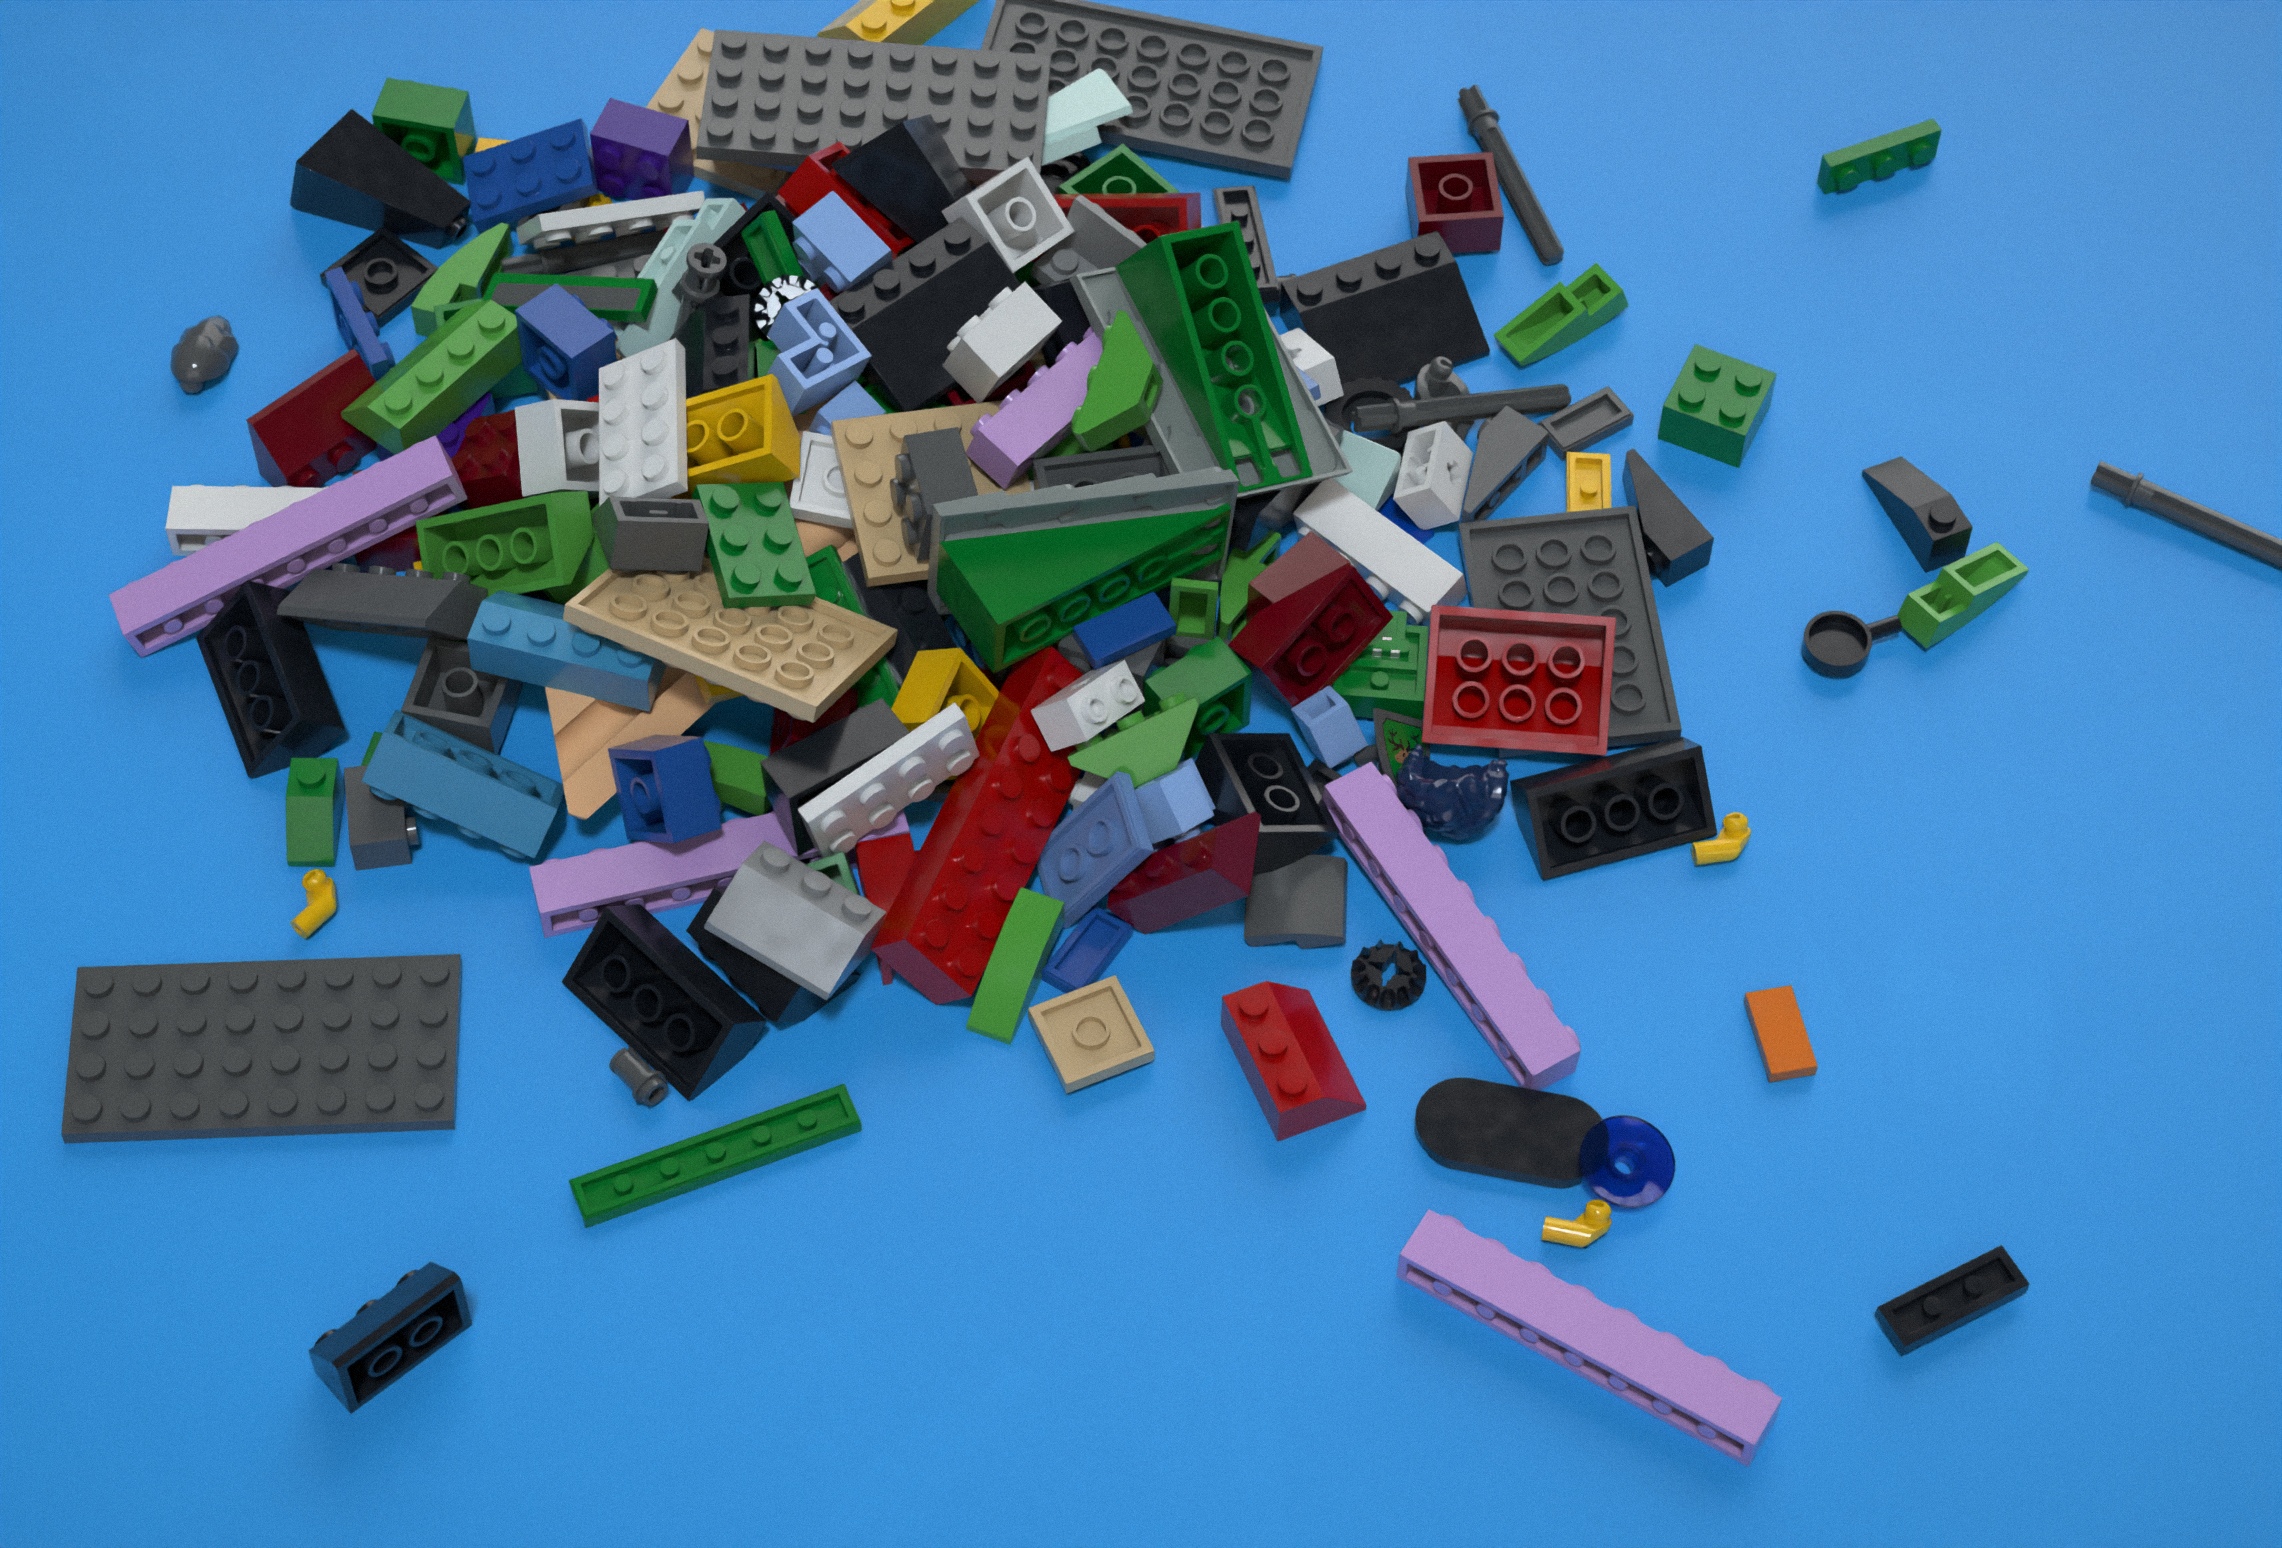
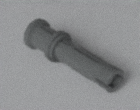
(695, 272)

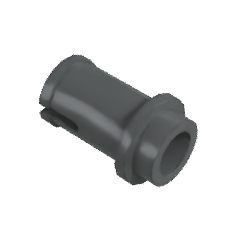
(646, 1084)

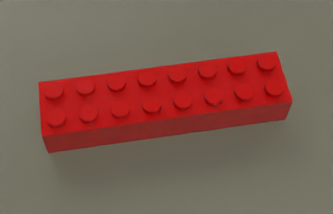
(982, 841)

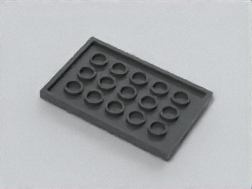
(1582, 567)

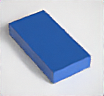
(1124, 630)
(1087, 951)

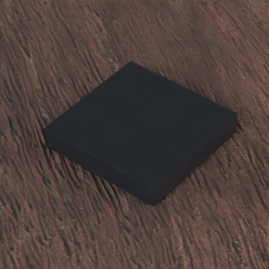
(386, 272)

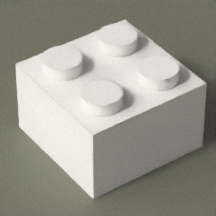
(1014, 214)
(1000, 341)
(558, 447)

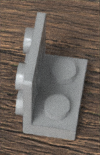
(1095, 244)

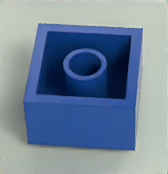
(564, 344)
(665, 788)

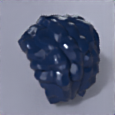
(1452, 798)

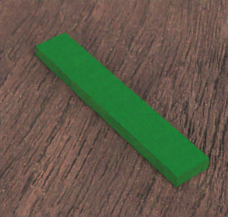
(714, 1155)

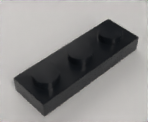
(1951, 1300)

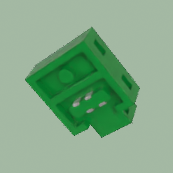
(1388, 671)

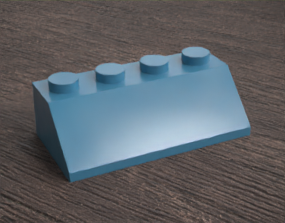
(534, 645)
(463, 785)

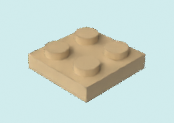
(1091, 1034)

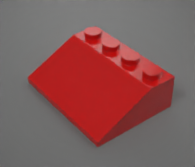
(1519, 680)

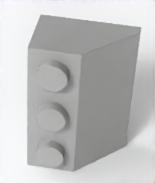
(796, 920)

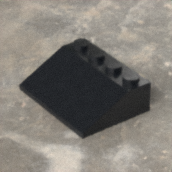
(917, 306)
(1387, 311)

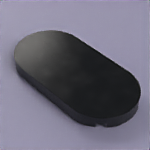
(1504, 1131)

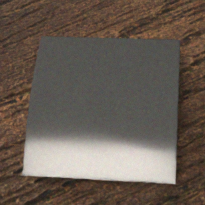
(1299, 903)

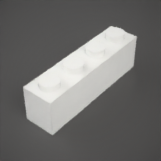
(212, 513)
(1381, 552)

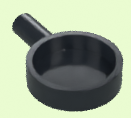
(1841, 642)

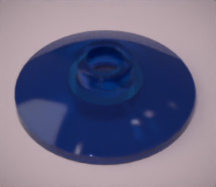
(1634, 1144)

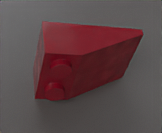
(1311, 635)

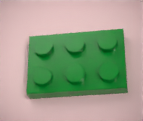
(755, 545)

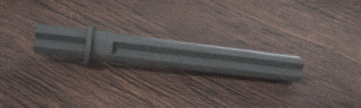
(1484, 124)
(582, 256)
(1398, 415)
(2187, 512)

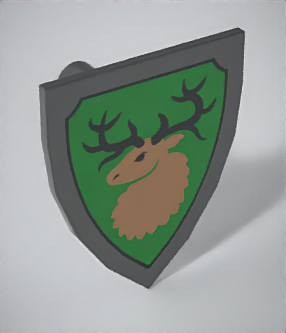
(1395, 738)

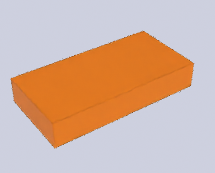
(1780, 1033)

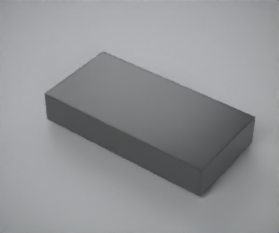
(1586, 422)

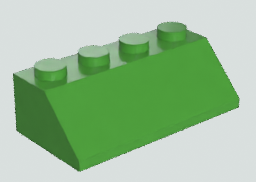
(439, 378)
(511, 544)

